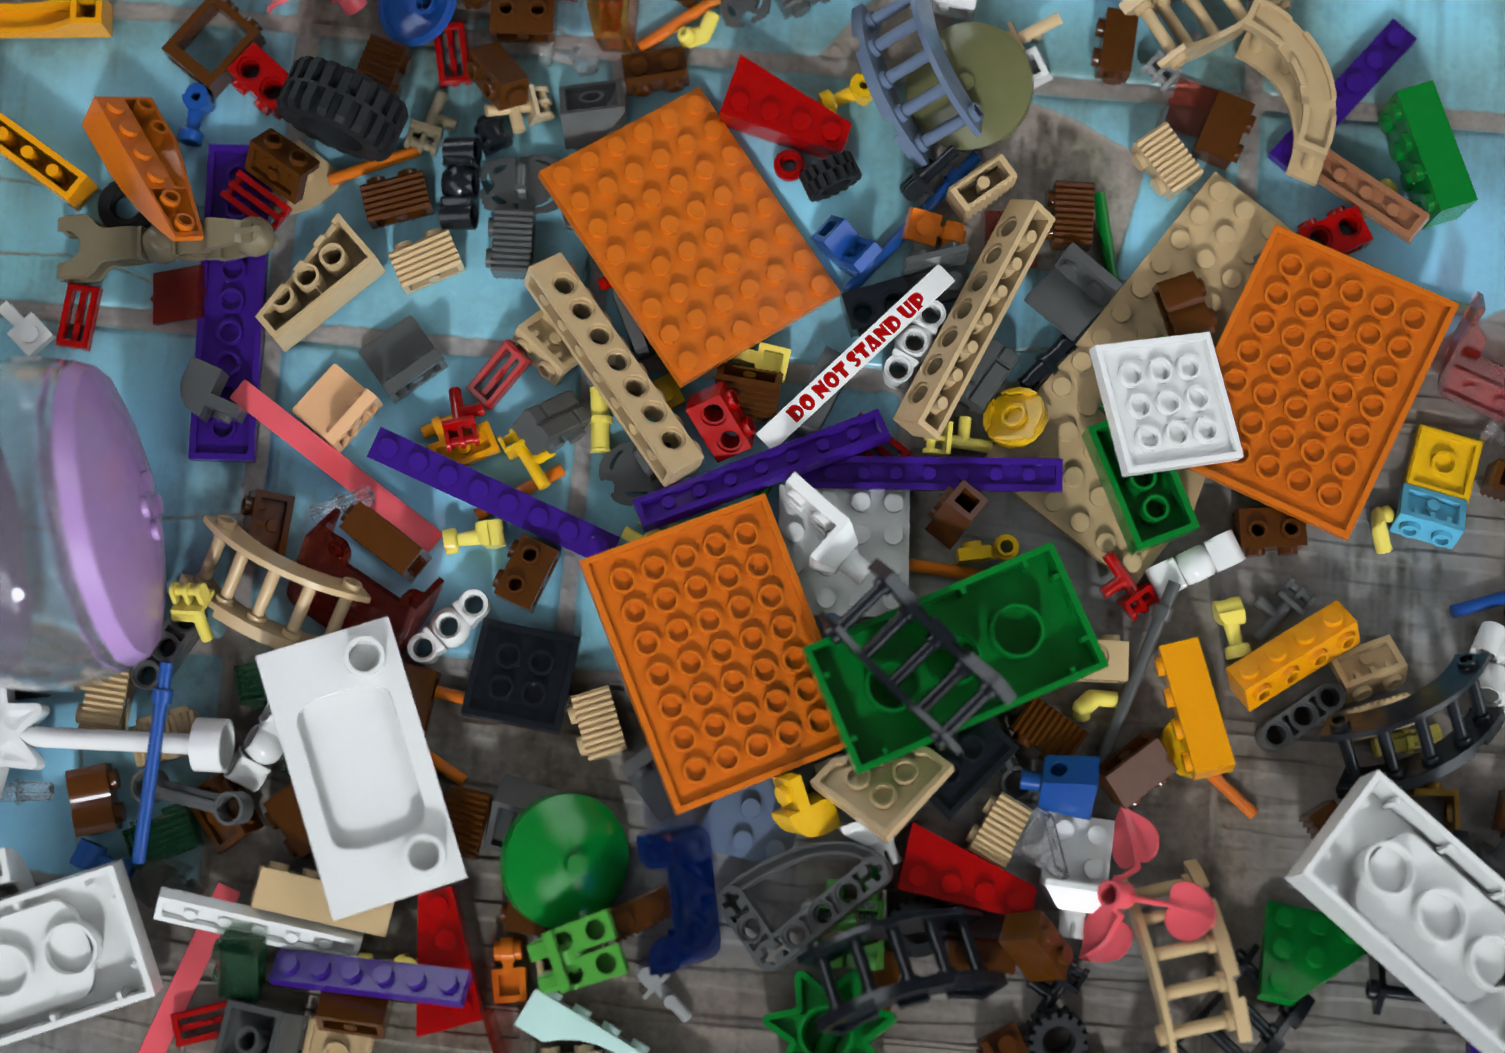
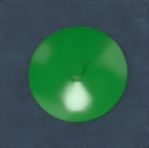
(563, 859)

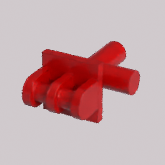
(462, 427)
(1133, 592)

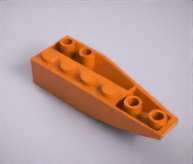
(145, 162)

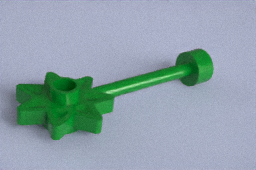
(799, 1024)

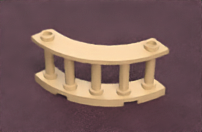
(1188, 49)
(1300, 76)
(254, 621)
(1214, 941)

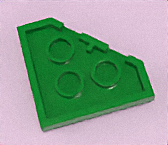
(1300, 952)

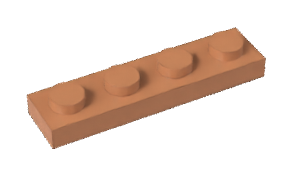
(1372, 197)

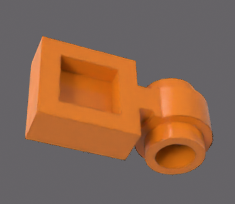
(925, 227)
(509, 982)

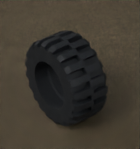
(342, 108)

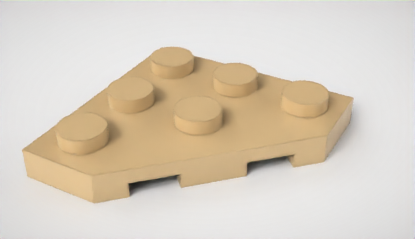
(887, 794)

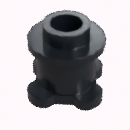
(492, 134)

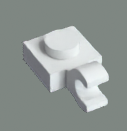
(27, 332)

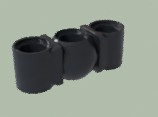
(460, 183)

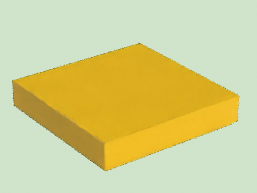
(1443, 462)

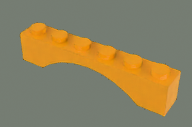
(57, 19)

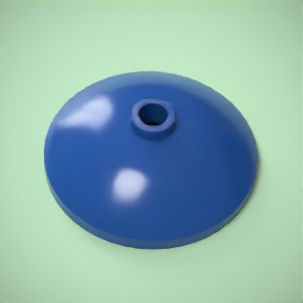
(415, 20)

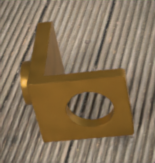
(1451, 801)

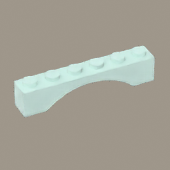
(554, 1020)

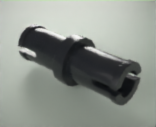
(1047, 363)

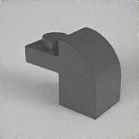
(202, 391)

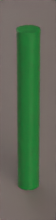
(1105, 234)

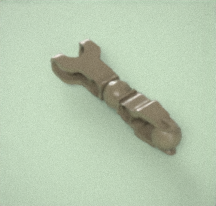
(124, 246)

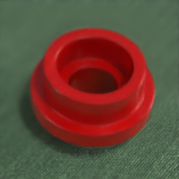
(789, 156)

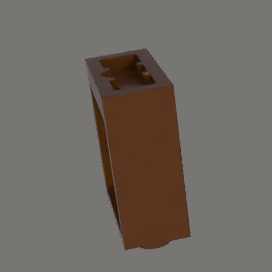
(220, 77)
(384, 541)

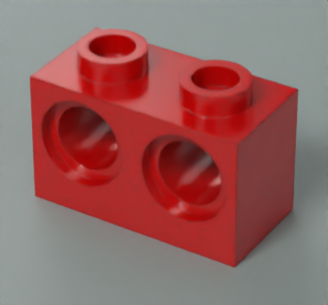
(270, 77)
(1329, 234)
(714, 423)

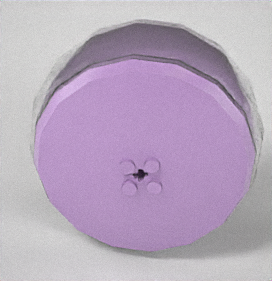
(75, 530)

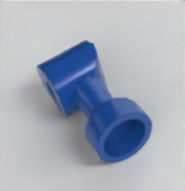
(199, 103)
(92, 854)

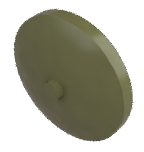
(993, 75)

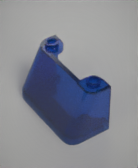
(692, 891)

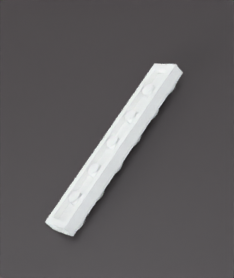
(281, 930)

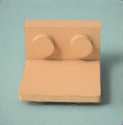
(337, 407)

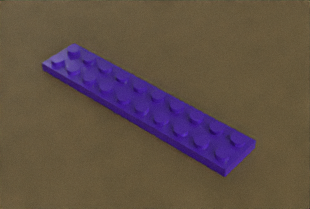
(230, 331)

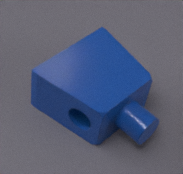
(1065, 784)

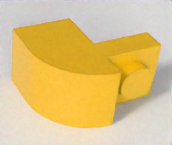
(802, 813)

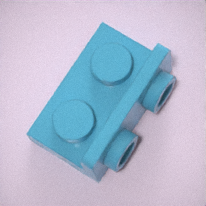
(1429, 516)

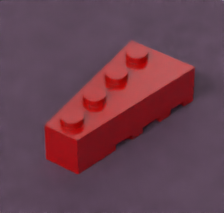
(781, 114)
(955, 875)
(445, 943)

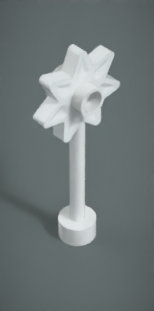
(208, 744)

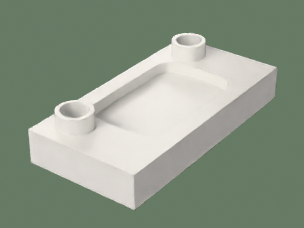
(360, 768)
(1414, 904)
(72, 952)

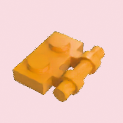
(468, 455)

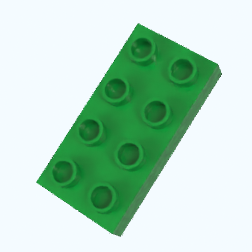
(1011, 616)

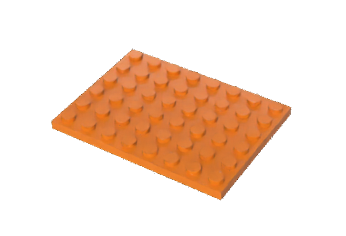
(689, 236)
(1322, 377)
(713, 651)

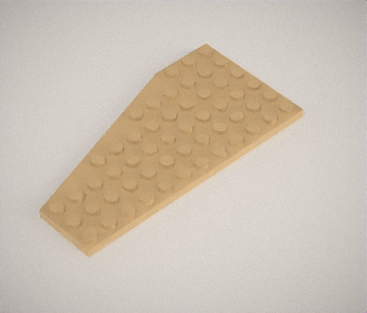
(1217, 242)

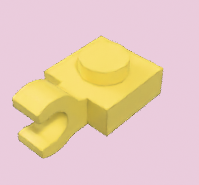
(767, 358)

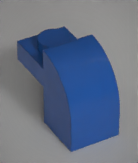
(845, 246)

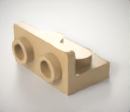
(544, 347)
(1370, 669)

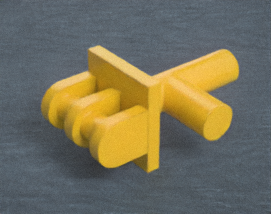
(530, 461)

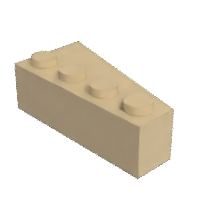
(320, 285)
(303, 897)

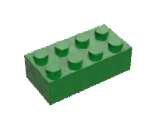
(1427, 153)
(1146, 506)

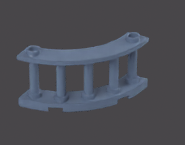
(881, 81)

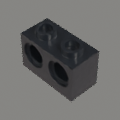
(872, 299)

